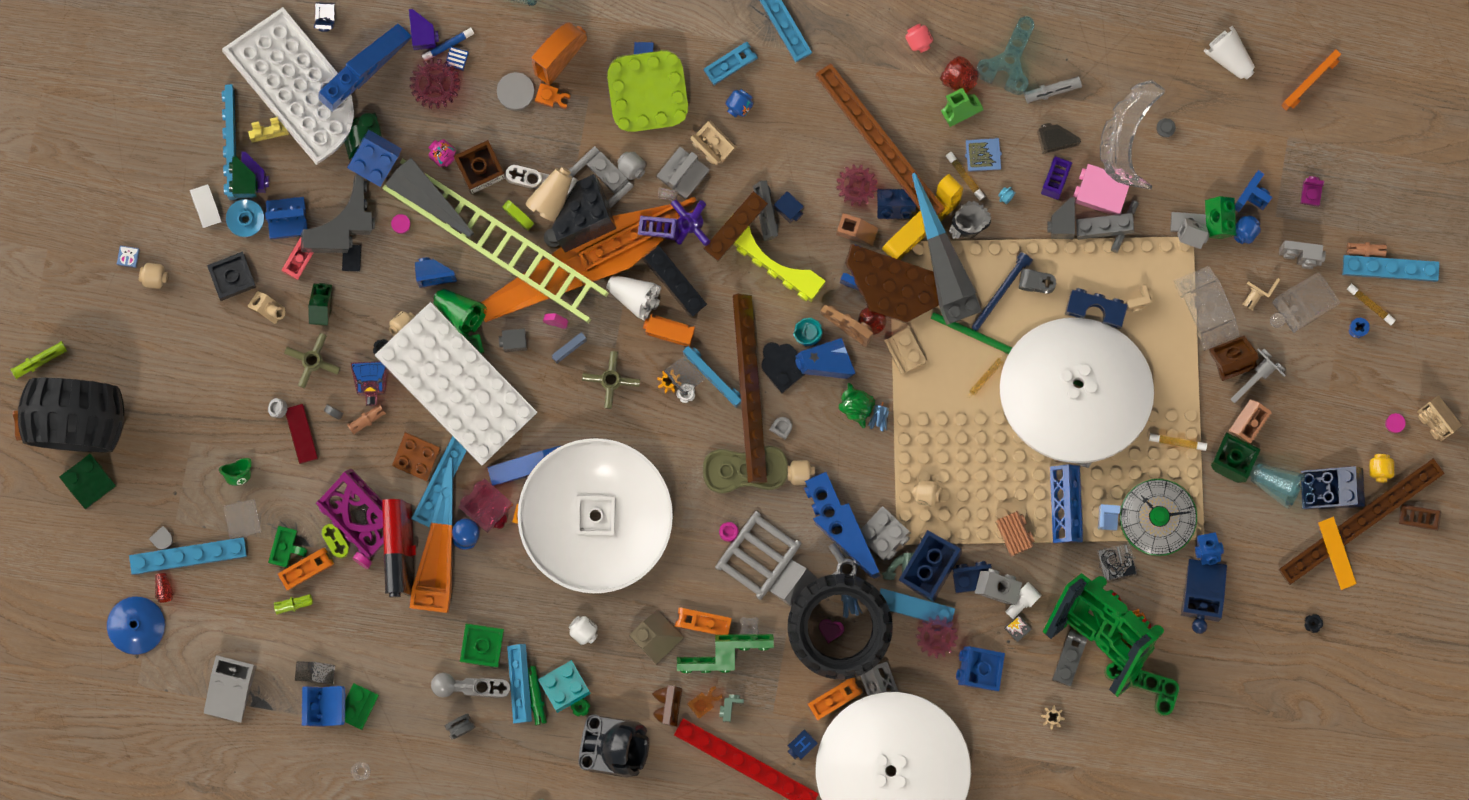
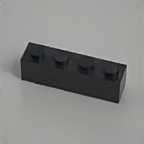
(674, 280)

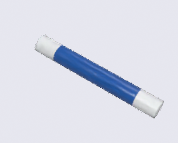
(446, 45)

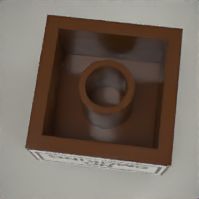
(479, 167)

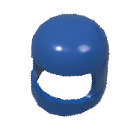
(465, 533)

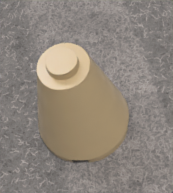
(551, 194)

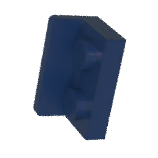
(966, 577)

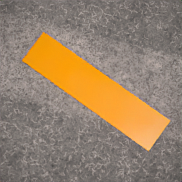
(1337, 553)

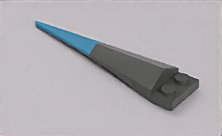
(953, 285)

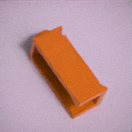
(669, 330)

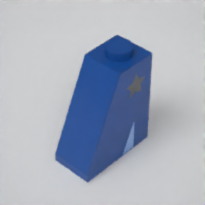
(826, 360)

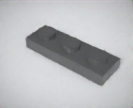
(766, 217)
(1105, 226)

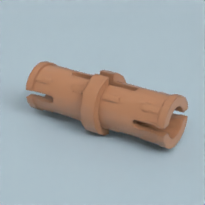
(1366, 249)
(366, 419)

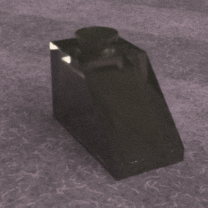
(1056, 138)

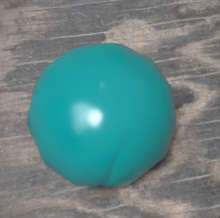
(808, 332)

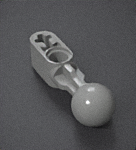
(444, 685)

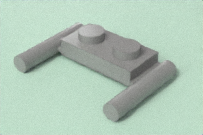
(605, 172)

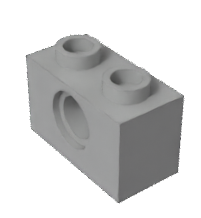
(988, 587)

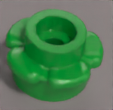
(585, 706)

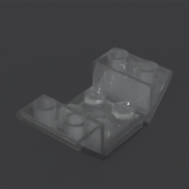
(1208, 307)

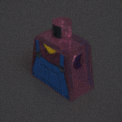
(370, 380)

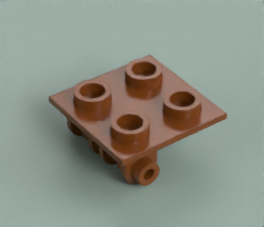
(416, 456)

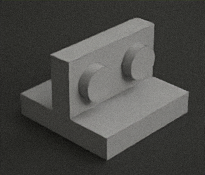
(683, 172)

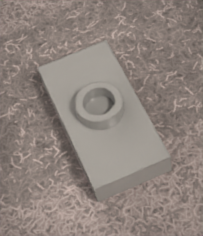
(1177, 219)

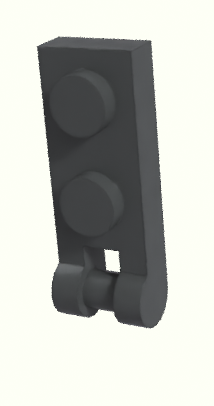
(1069, 658)

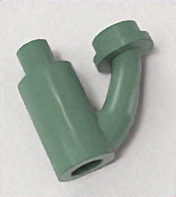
(902, 559)

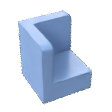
(1108, 517)

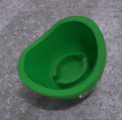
(237, 472)

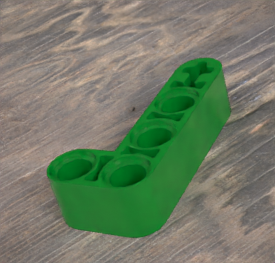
(1159, 689)

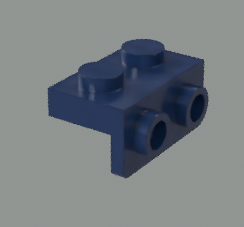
(894, 204)

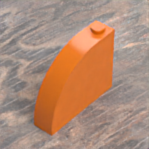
(557, 52)

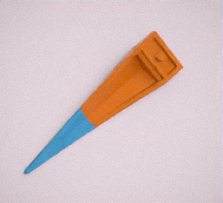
(434, 576)

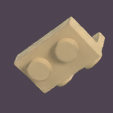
(713, 143)

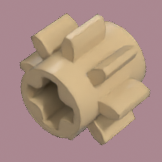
(1058, 718)

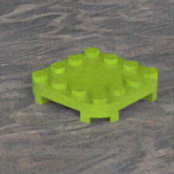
(647, 91)

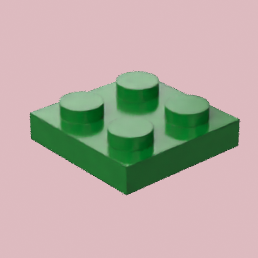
(481, 645)

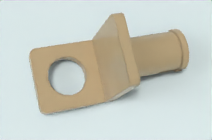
(1256, 294)
(267, 307)

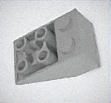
(229, 688)

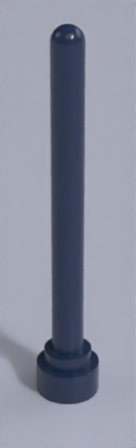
(1022, 261)

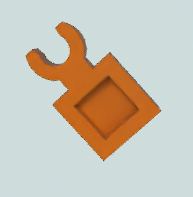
(549, 95)

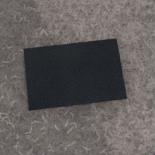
(352, 259)

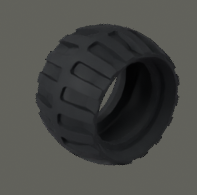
(71, 415)
(849, 666)

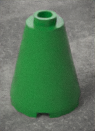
(460, 311)

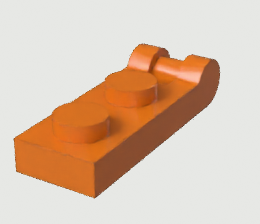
(305, 569)
(703, 622)
(834, 698)

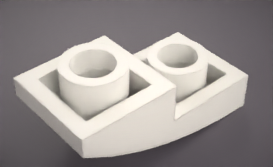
(205, 206)

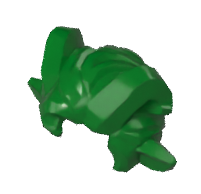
(856, 405)

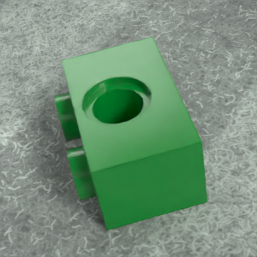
(1220, 217)

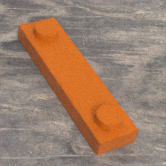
(1331, 62)

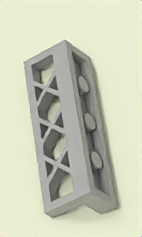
(875, 683)

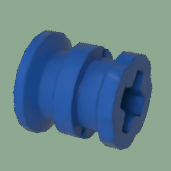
(1359, 322)

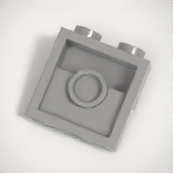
(1307, 254)
(885, 534)

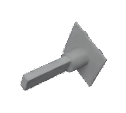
(1263, 370)

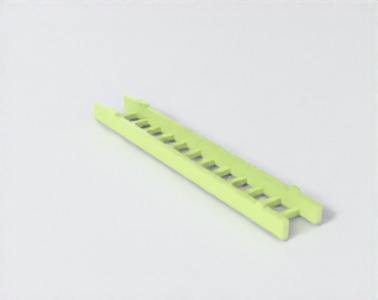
(494, 257)

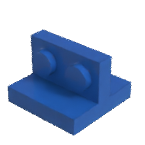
(1257, 196)
(286, 217)

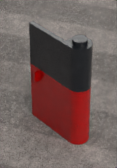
(398, 547)

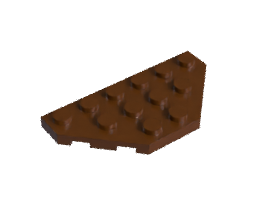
(892, 285)

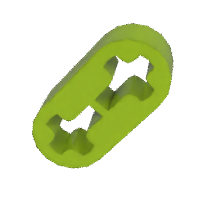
(517, 215)
(331, 543)

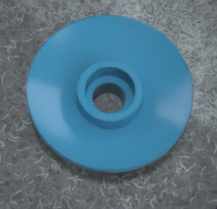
(238, 211)

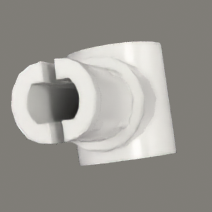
(1027, 597)

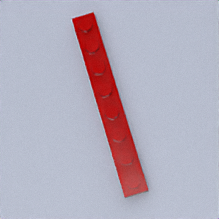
(743, 762)

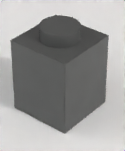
(513, 340)

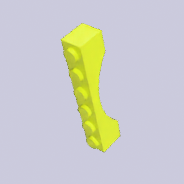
(803, 281)

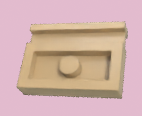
(905, 351)

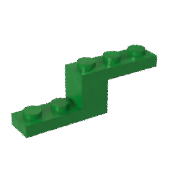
(725, 653)

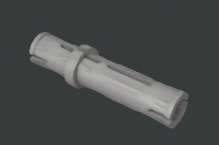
(1053, 89)

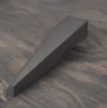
(416, 187)

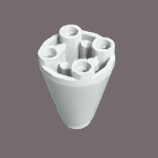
(635, 294)

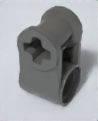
(1034, 281)

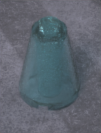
(1278, 483)

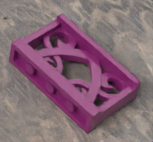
(343, 521)

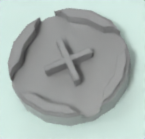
(515, 91)

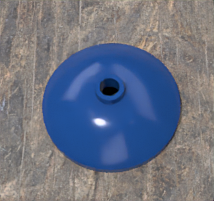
(149, 626)

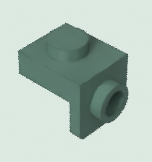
(725, 711)

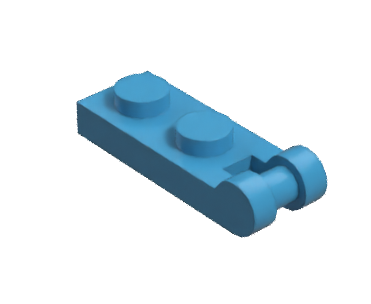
(729, 63)

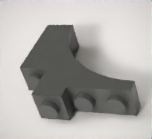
(334, 235)

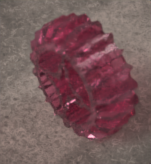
(425, 71)

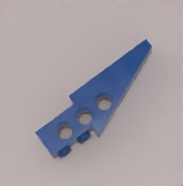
(363, 67)
(851, 537)

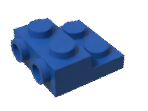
(980, 668)

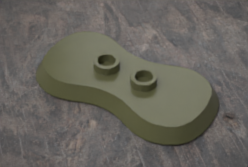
(727, 470)

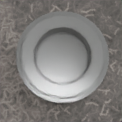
(277, 408)

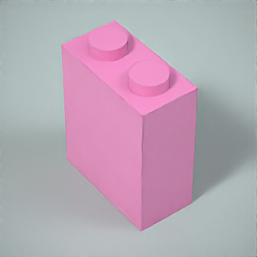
(1100, 191)

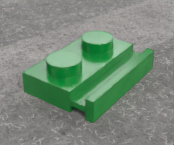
(359, 706)

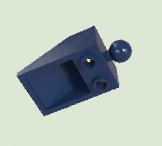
(1204, 590)

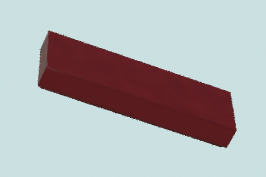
(301, 434)

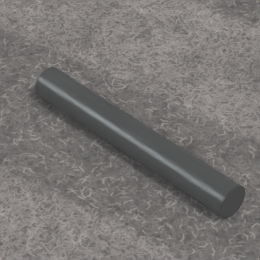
(1119, 238)

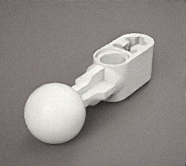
(541, 177)

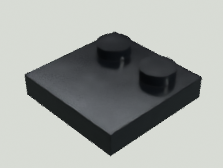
(231, 276)

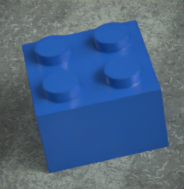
(374, 158)

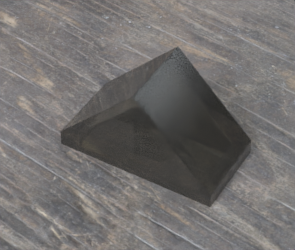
(314, 672)

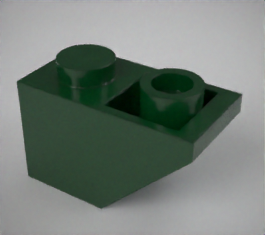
(244, 181)
(320, 304)

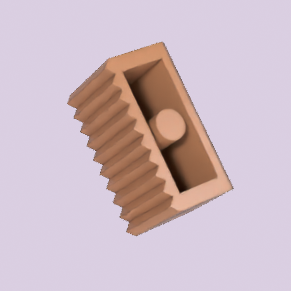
(1250, 421)
(1014, 533)

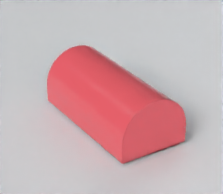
(296, 262)

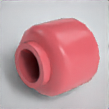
(919, 38)

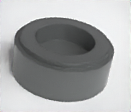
(333, 412)

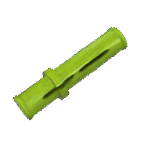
(38, 360)

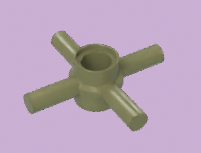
(305, 356)
(611, 372)

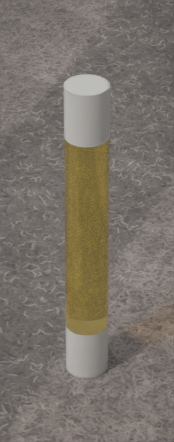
(965, 176)
(1371, 304)
(1178, 442)

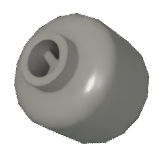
(631, 165)

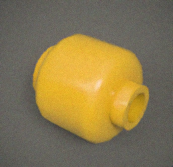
(1381, 468)

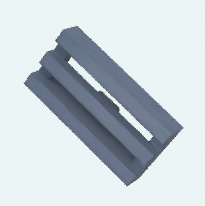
(568, 348)

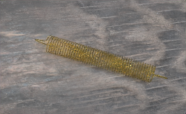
(986, 377)

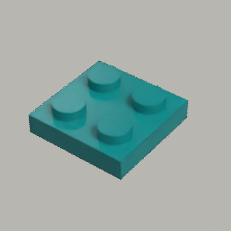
(564, 686)

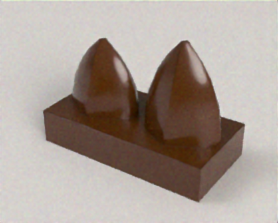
(671, 698)

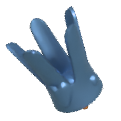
(879, 417)
(850, 603)

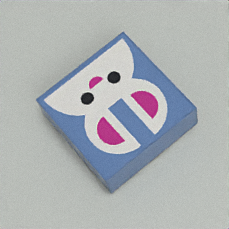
(128, 256)

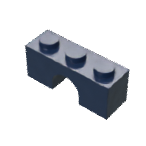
(1112, 310)

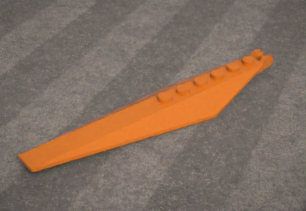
(593, 260)

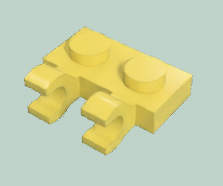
(260, 133)

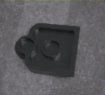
(780, 365)

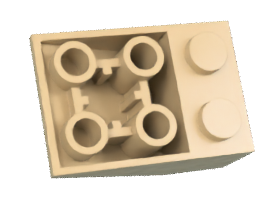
(1439, 418)

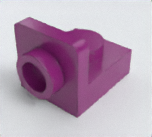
(1311, 191)

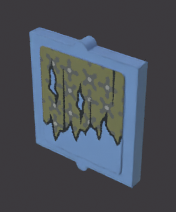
(983, 155)

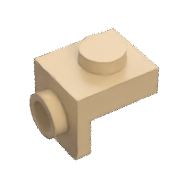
(1137, 304)

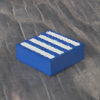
(457, 58)

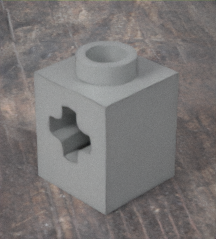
(1193, 233)

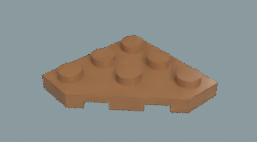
(848, 324)

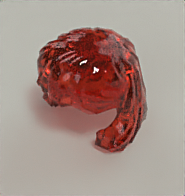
(960, 74)

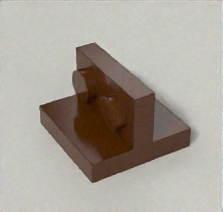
(1234, 357)

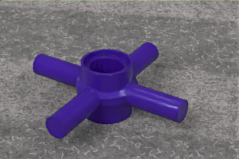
(690, 222)

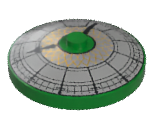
(1158, 517)

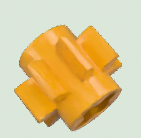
(667, 388)

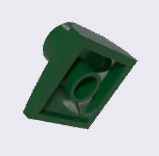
(358, 131)
(1235, 458)

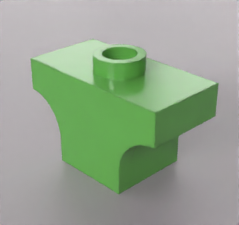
(960, 107)

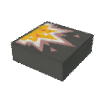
(1017, 628)

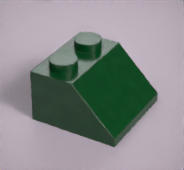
(87, 481)

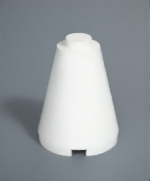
(1231, 54)

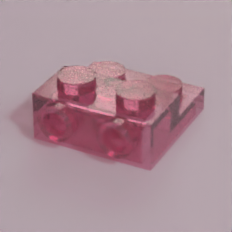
(485, 505)

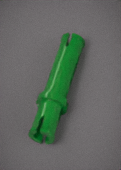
(535, 697)

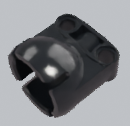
(613, 746)

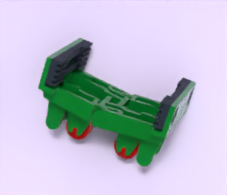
(1104, 627)

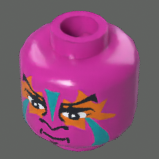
(442, 153)

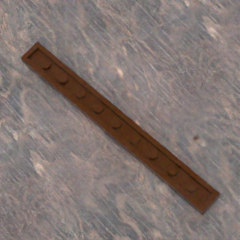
(749, 388)
(1364, 519)

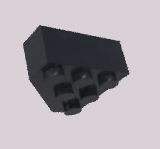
(584, 215)

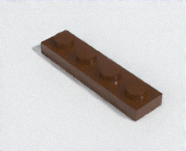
(735, 226)

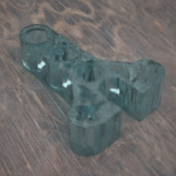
(1014, 70)

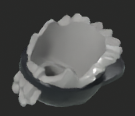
(969, 220)

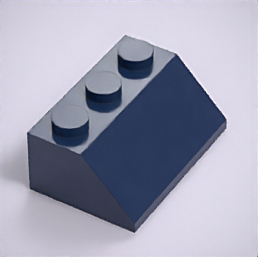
(930, 566)

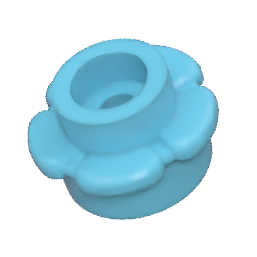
(1006, 195)

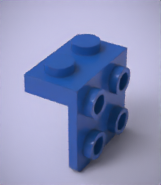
(323, 706)

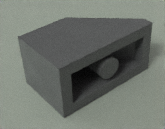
(1063, 221)

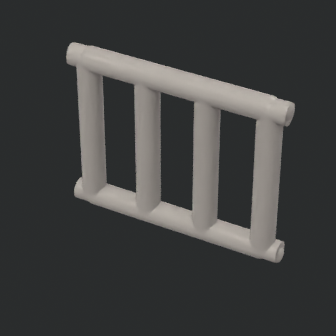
(745, 534)

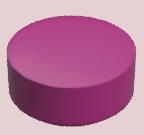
(400, 224)
(1395, 423)
(728, 531)
(362, 560)

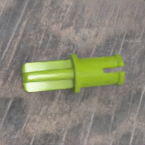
(293, 604)

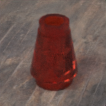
(163, 589)

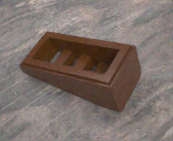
(1437, 515)

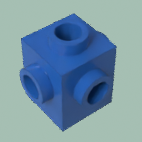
(1209, 549)

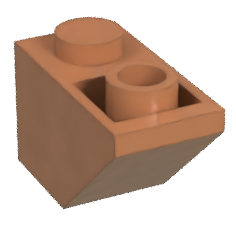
(857, 230)

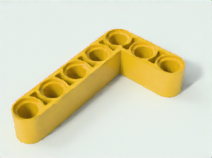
(949, 195)

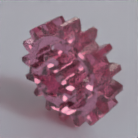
(862, 195)
(931, 642)

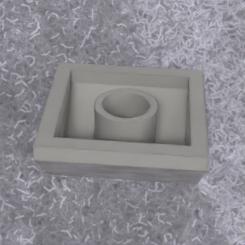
(791, 582)

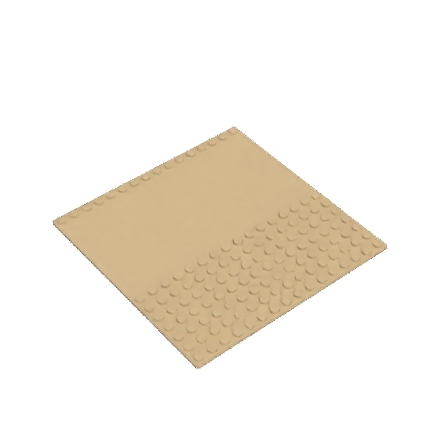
(969, 441)

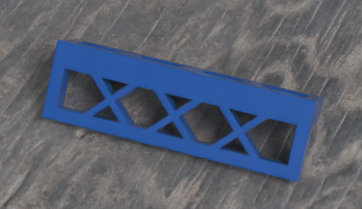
(1069, 503)

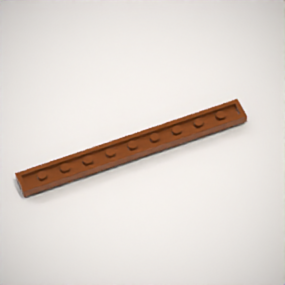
(873, 134)

